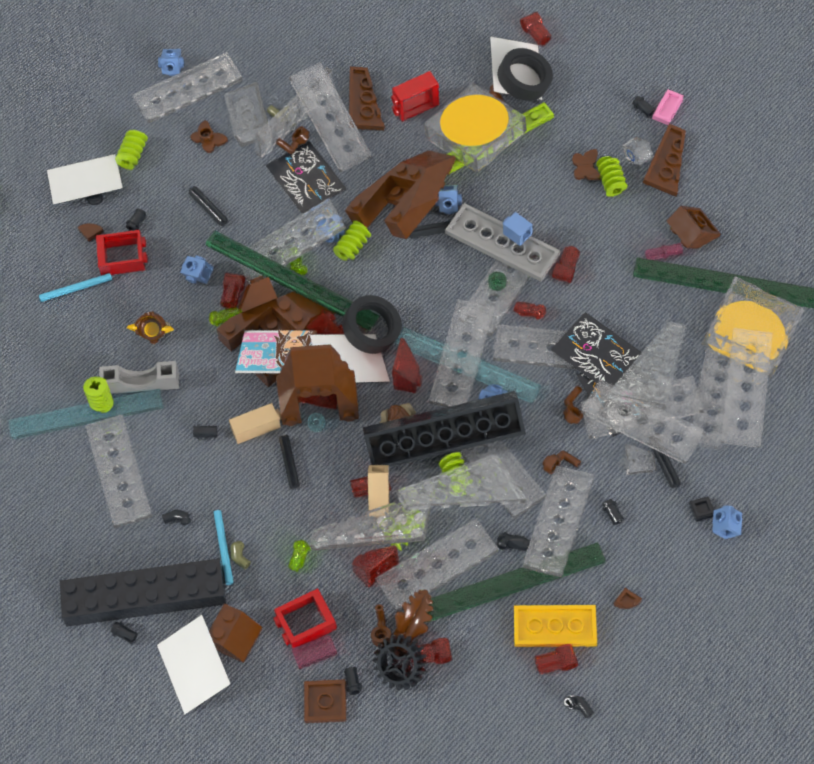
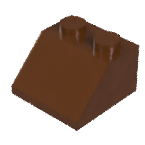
(692, 227)
(257, 293)
(234, 633)

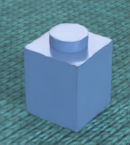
(517, 228)

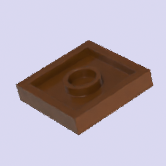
(325, 701)

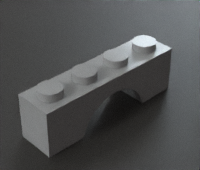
(161, 376)

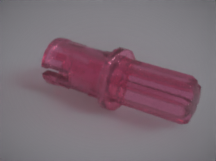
(664, 251)

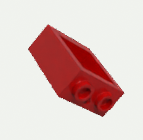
(418, 104)
(121, 239)
(312, 634)

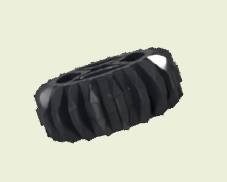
(410, 677)

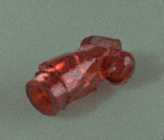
(528, 309)

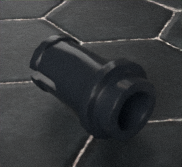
(643, 106)
(136, 219)
(204, 431)
(612, 511)
(123, 632)
(352, 679)

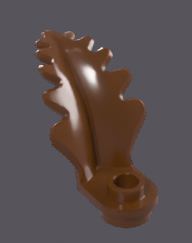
(415, 614)

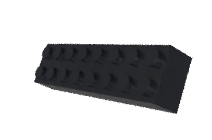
(444, 430)
(142, 592)

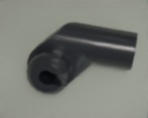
(177, 514)
(578, 703)

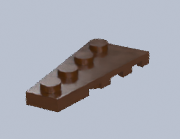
(363, 101)
(666, 164)

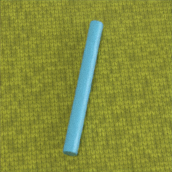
(75, 287)
(223, 547)

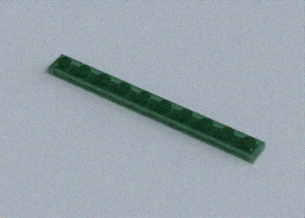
(288, 278)
(718, 280)
(510, 583)

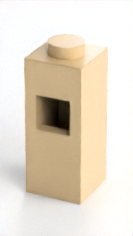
(255, 423)
(378, 486)

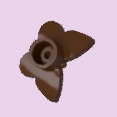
(208, 137)
(585, 165)

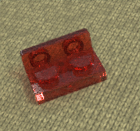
(325, 324)

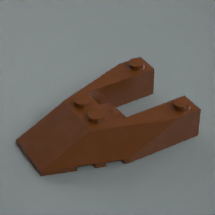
(410, 186)
(284, 313)
(315, 372)

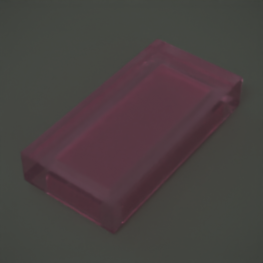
(314, 651)

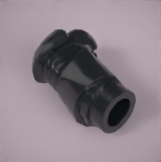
(512, 541)

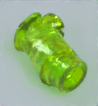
(297, 266)
(220, 317)
(299, 555)

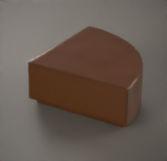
(90, 231)
(627, 600)

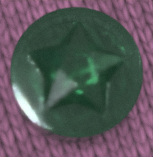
(497, 281)

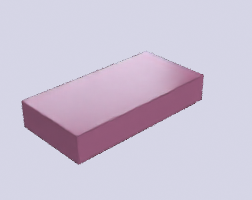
(668, 107)

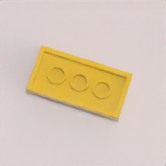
(555, 625)

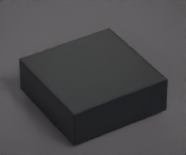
(701, 508)

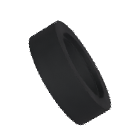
(515, 87)
(382, 307)

